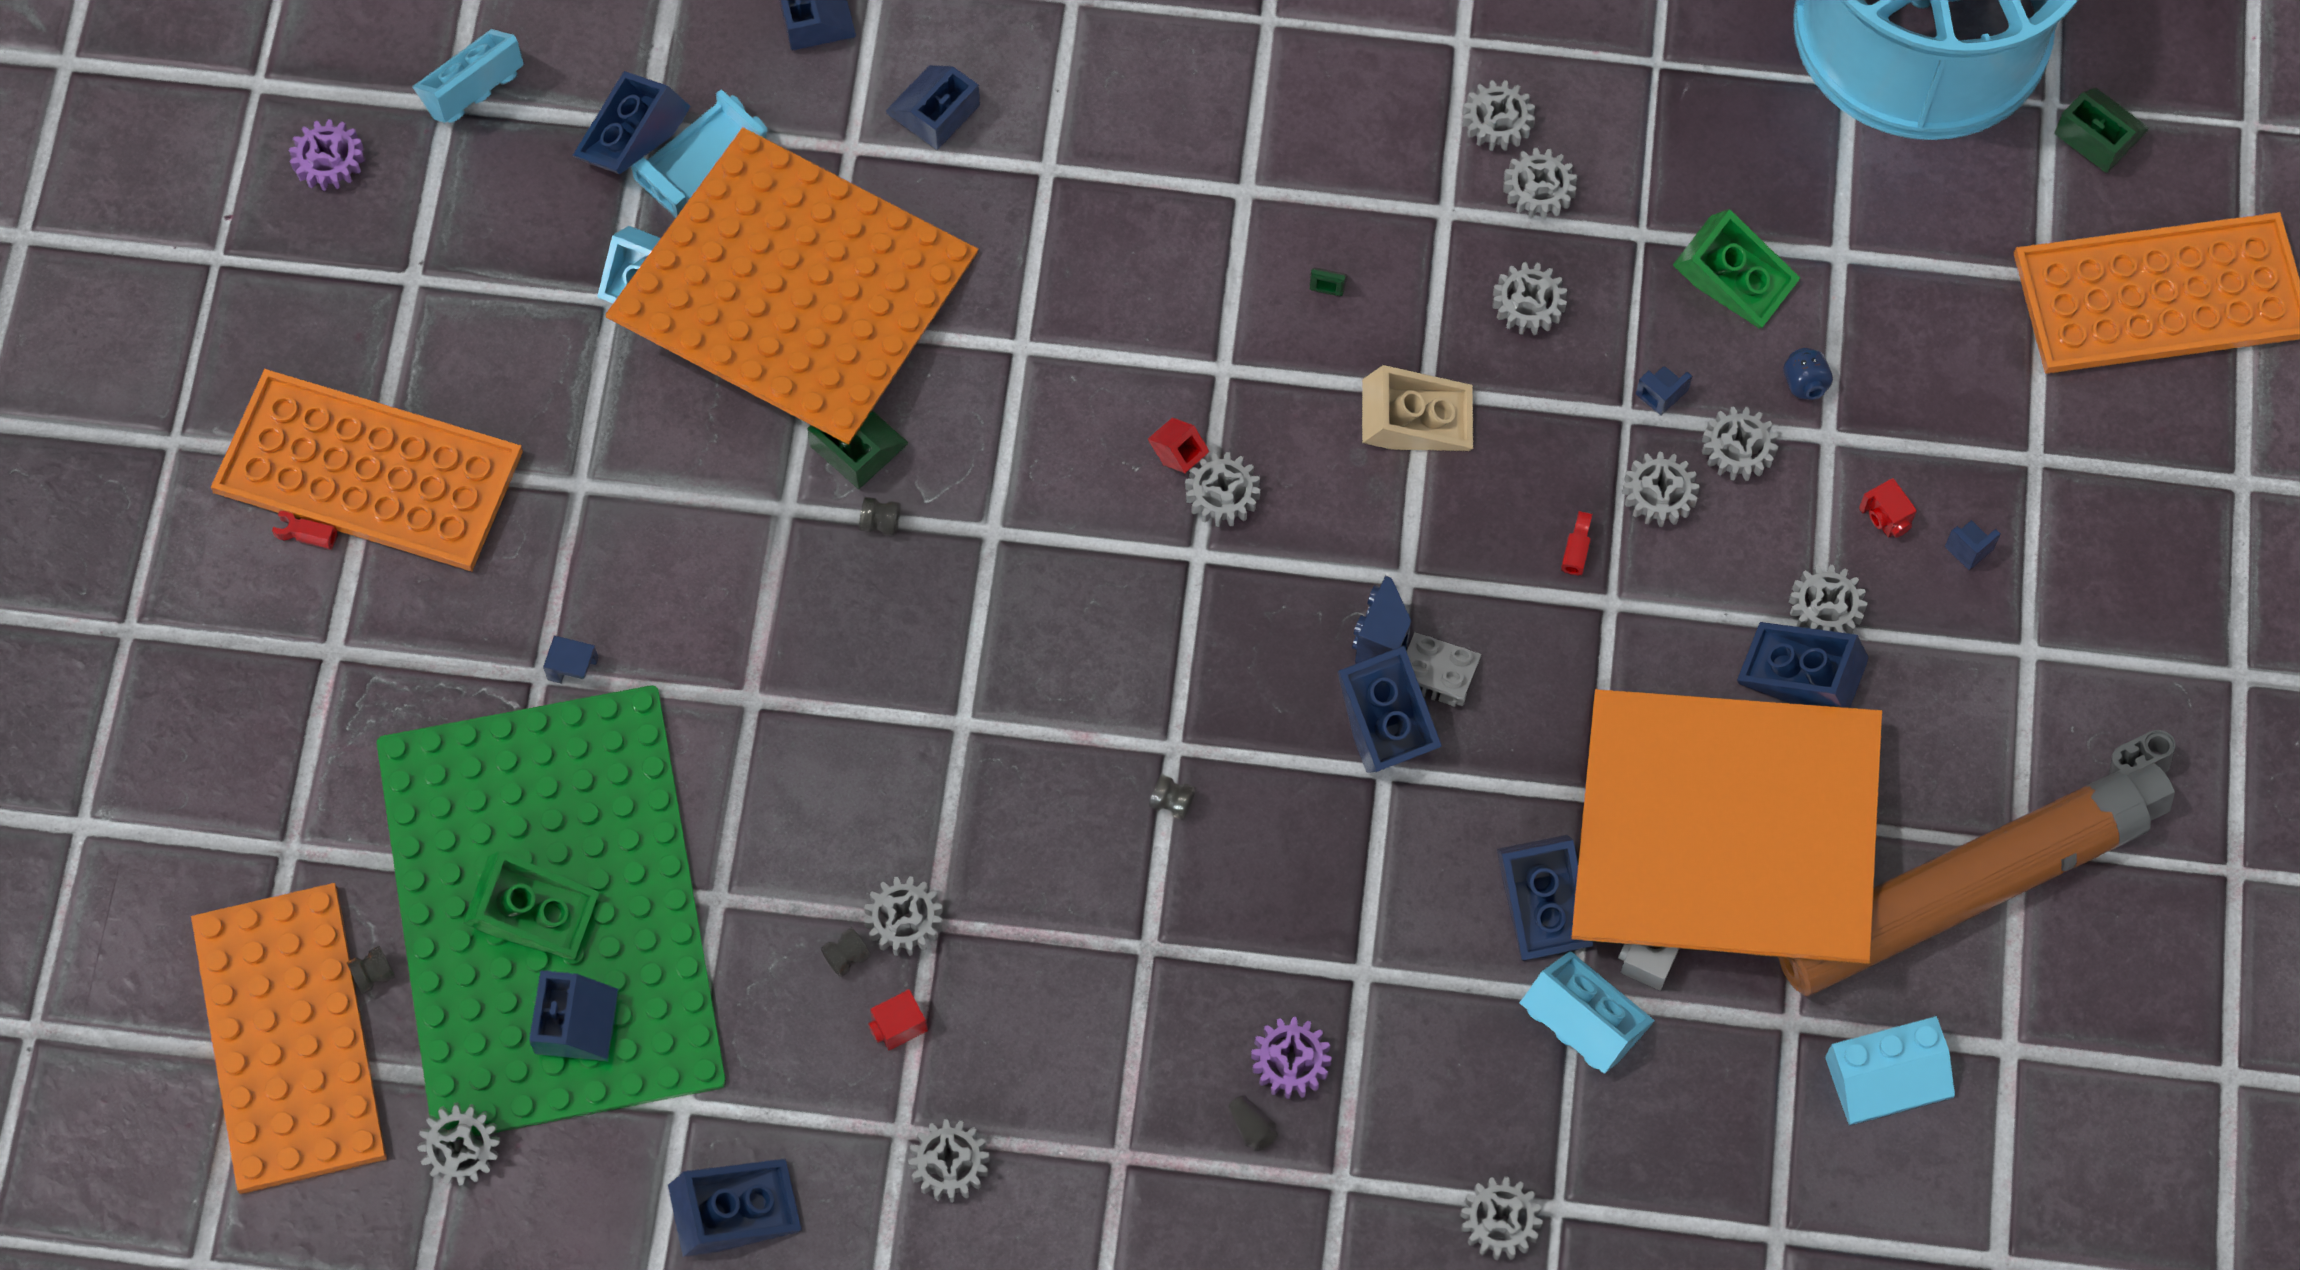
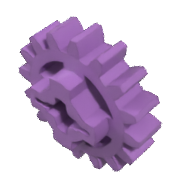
(323, 145)
(1305, 1057)

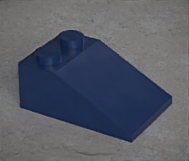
(631, 123)
(1804, 665)
(1387, 710)
(1541, 895)
(733, 1206)

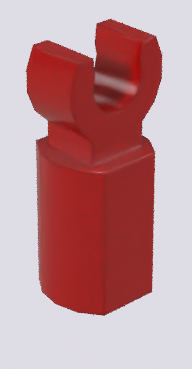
(306, 531)
(1577, 546)

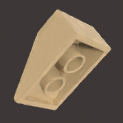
(1416, 411)

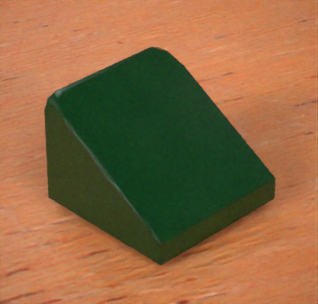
(1327, 281)

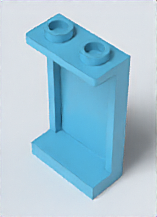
(686, 160)

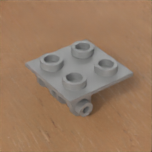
(1442, 668)

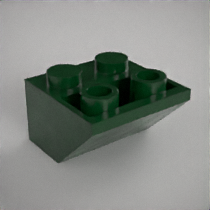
(2099, 128)
(865, 455)

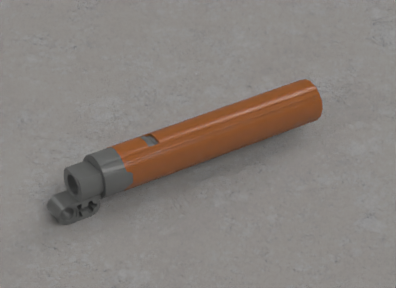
(2009, 859)

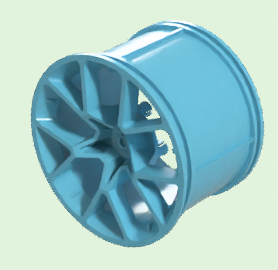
(1921, 82)

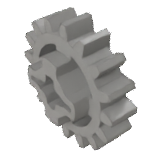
(1492, 104)
(1541, 188)
(1529, 298)
(1729, 452)
(1647, 496)
(1210, 497)
(1827, 588)
(891, 905)
(442, 1139)
(935, 1160)
(1489, 1228)

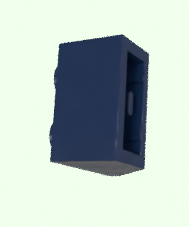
(816, 22)
(936, 104)
(1385, 623)
(573, 1016)

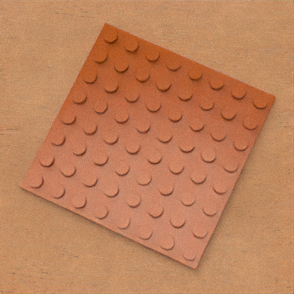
(793, 284)
(1729, 826)

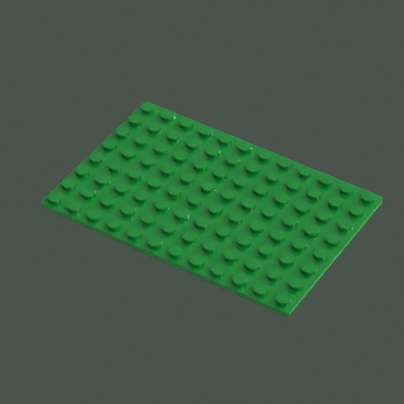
(592, 800)

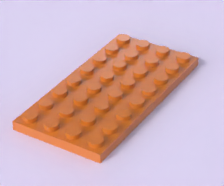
(2161, 292)
(367, 469)
(287, 1038)

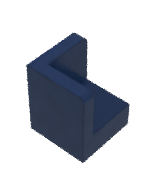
(1662, 389)
(1971, 544)
(569, 659)

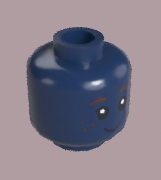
(1807, 374)

